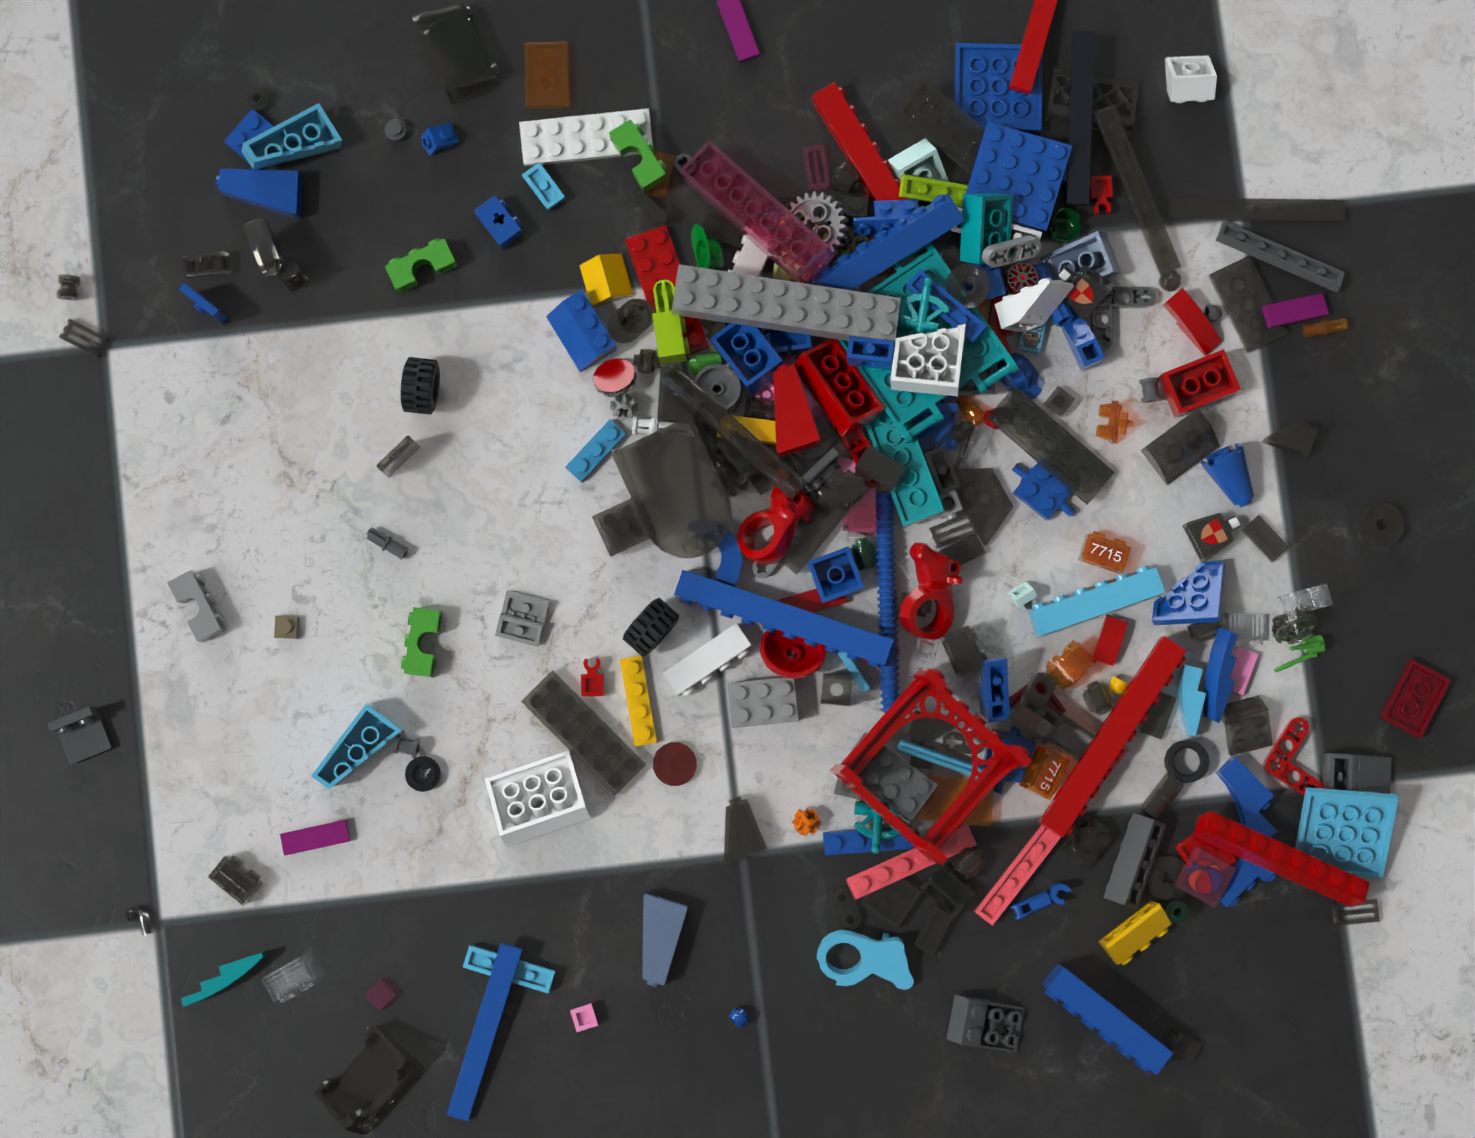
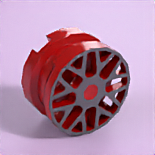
(1021, 276)

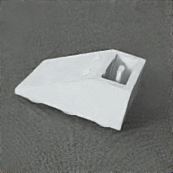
(1032, 305)

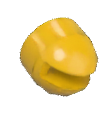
(1117, 685)

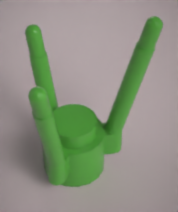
(1311, 645)

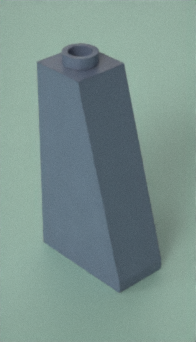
(661, 932)

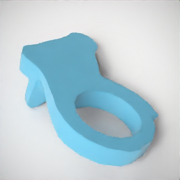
(882, 958)

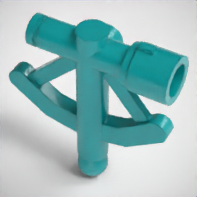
(921, 321)
(876, 834)

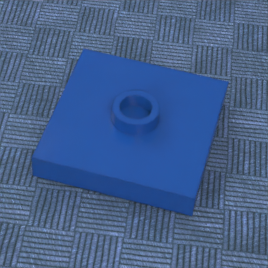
(202, 304)

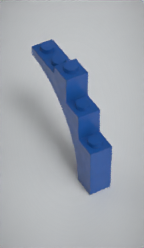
(1249, 798)

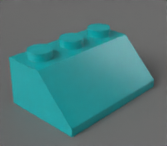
(986, 223)

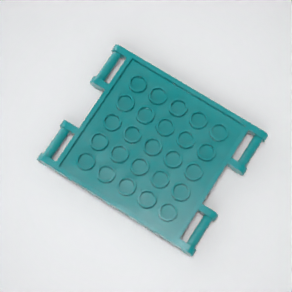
(976, 359)

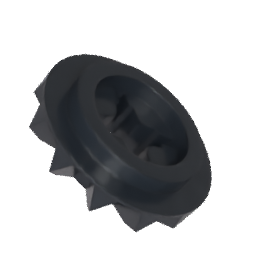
(412, 772)

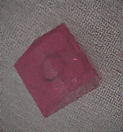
(861, 516)

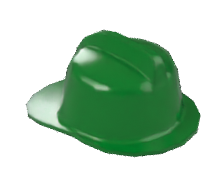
(706, 250)

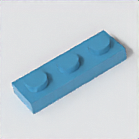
(595, 450)

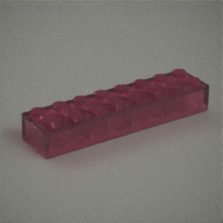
(756, 213)

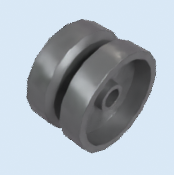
(724, 377)

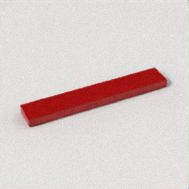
(1032, 46)

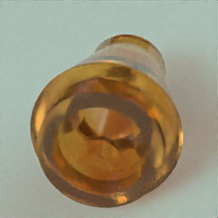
(971, 412)

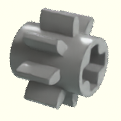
(624, 406)

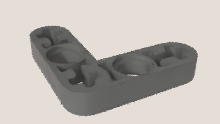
(1106, 309)

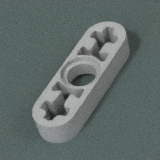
(1003, 248)

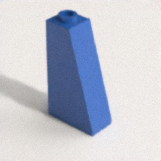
(267, 189)

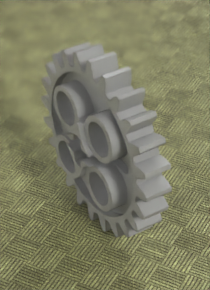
(811, 208)

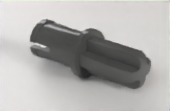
(387, 543)

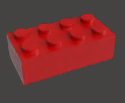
(838, 387)

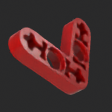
(1285, 765)

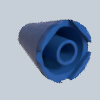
(1231, 474)

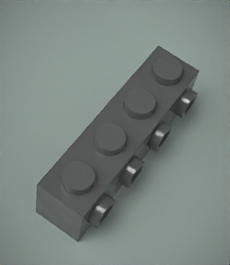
(1134, 860)

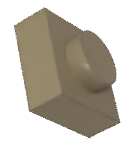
(286, 627)

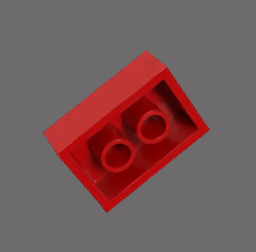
(1199, 383)

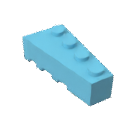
(293, 139)
(361, 739)

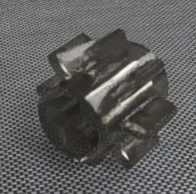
(646, 361)

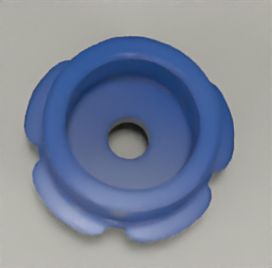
(739, 1018)

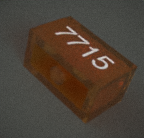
(1104, 552)
(1044, 772)

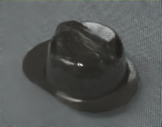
(630, 320)

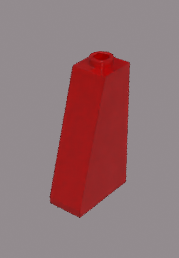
(793, 417)

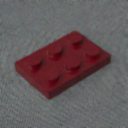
(1415, 698)

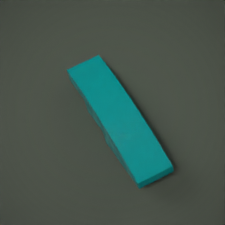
(229, 974)

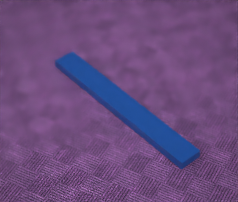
(484, 1031)

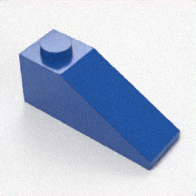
(994, 690)

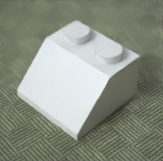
(1190, 79)

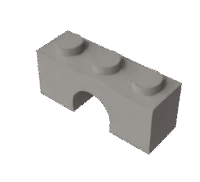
(207, 621)

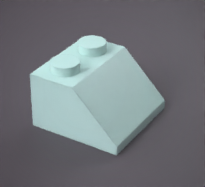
(918, 161)

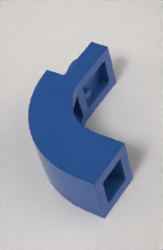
(731, 561)

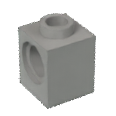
(952, 513)

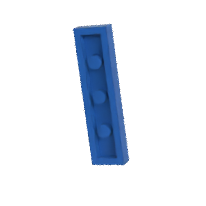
(958, 313)
(855, 842)

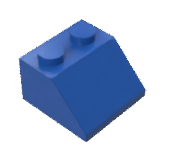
(835, 574)

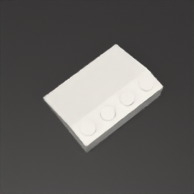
(537, 798)

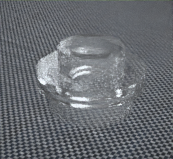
(1054, 376)

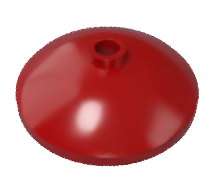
(776, 651)

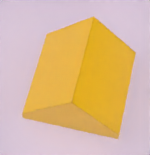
(606, 279)

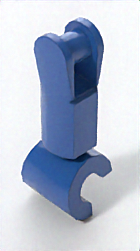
(1040, 900)

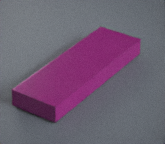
(738, 29)
(1295, 310)
(315, 837)

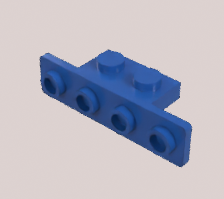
(885, 216)

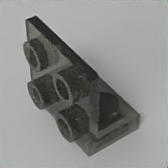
(1246, 725)

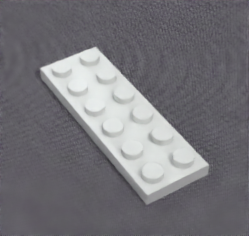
(577, 137)

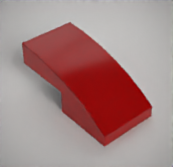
(1110, 640)

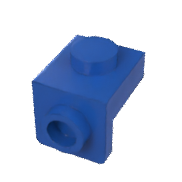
(439, 137)

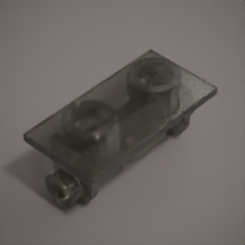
(757, 407)

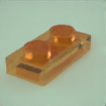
(661, 189)

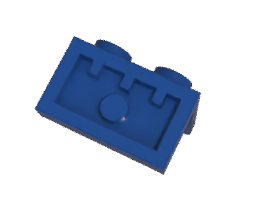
(935, 432)

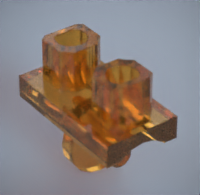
(1110, 431)

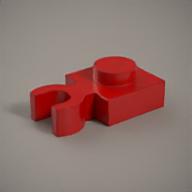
(1100, 191)
(592, 683)

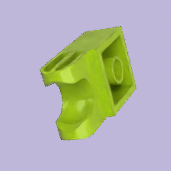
(668, 327)

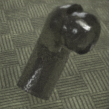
(140, 917)

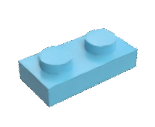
(543, 186)

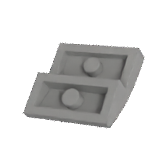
(522, 618)

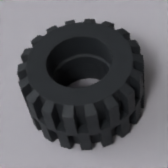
(420, 385)
(651, 627)

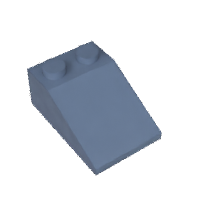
(1089, 251)

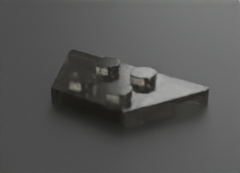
(985, 499)

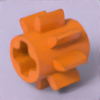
(806, 821)

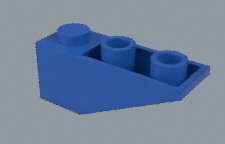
(1082, 342)

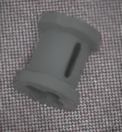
(1150, 390)
(406, 746)

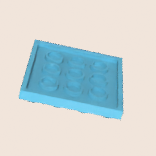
(1348, 829)

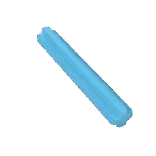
(936, 757)

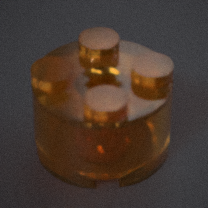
(1070, 665)

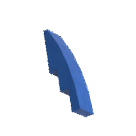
(1219, 668)

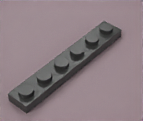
(1280, 256)

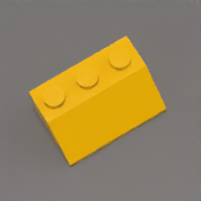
(1135, 933)

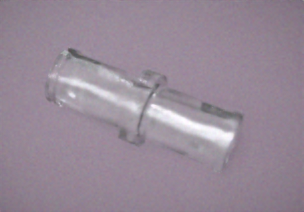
(978, 446)

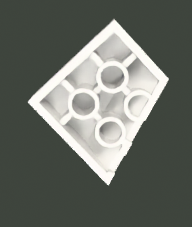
(929, 362)

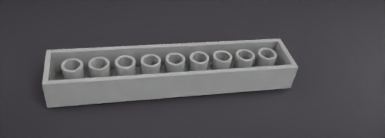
(783, 305)

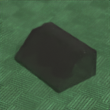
(1181, 446)

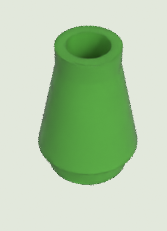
(700, 361)

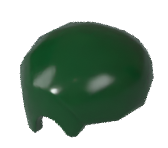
(1064, 225)

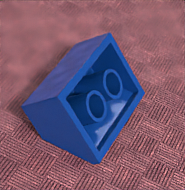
(581, 331)
(748, 355)

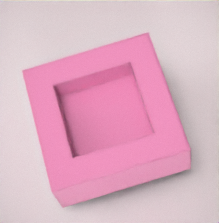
(584, 1017)

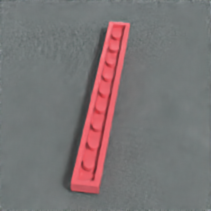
(1021, 869)

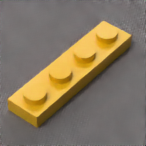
(638, 701)

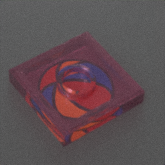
(1205, 877)

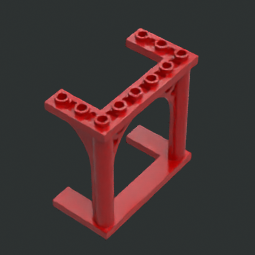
(1003, 759)

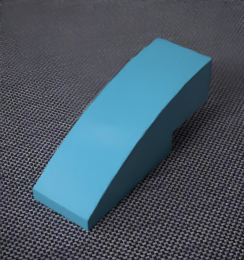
(1190, 699)

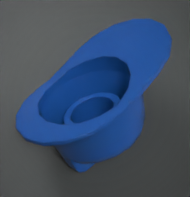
(1024, 379)

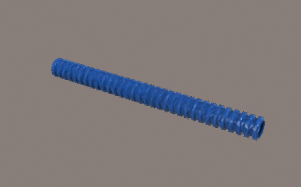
(887, 595)

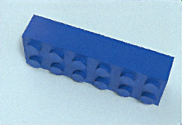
(1112, 1023)

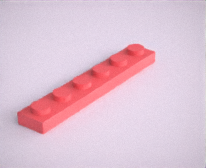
(905, 865)

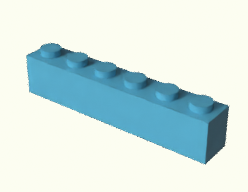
(1096, 602)

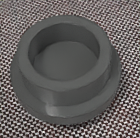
(395, 129)

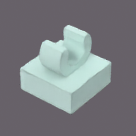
(1023, 594)

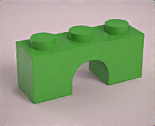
(629, 139)
(403, 269)
(422, 622)

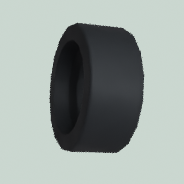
(1203, 757)

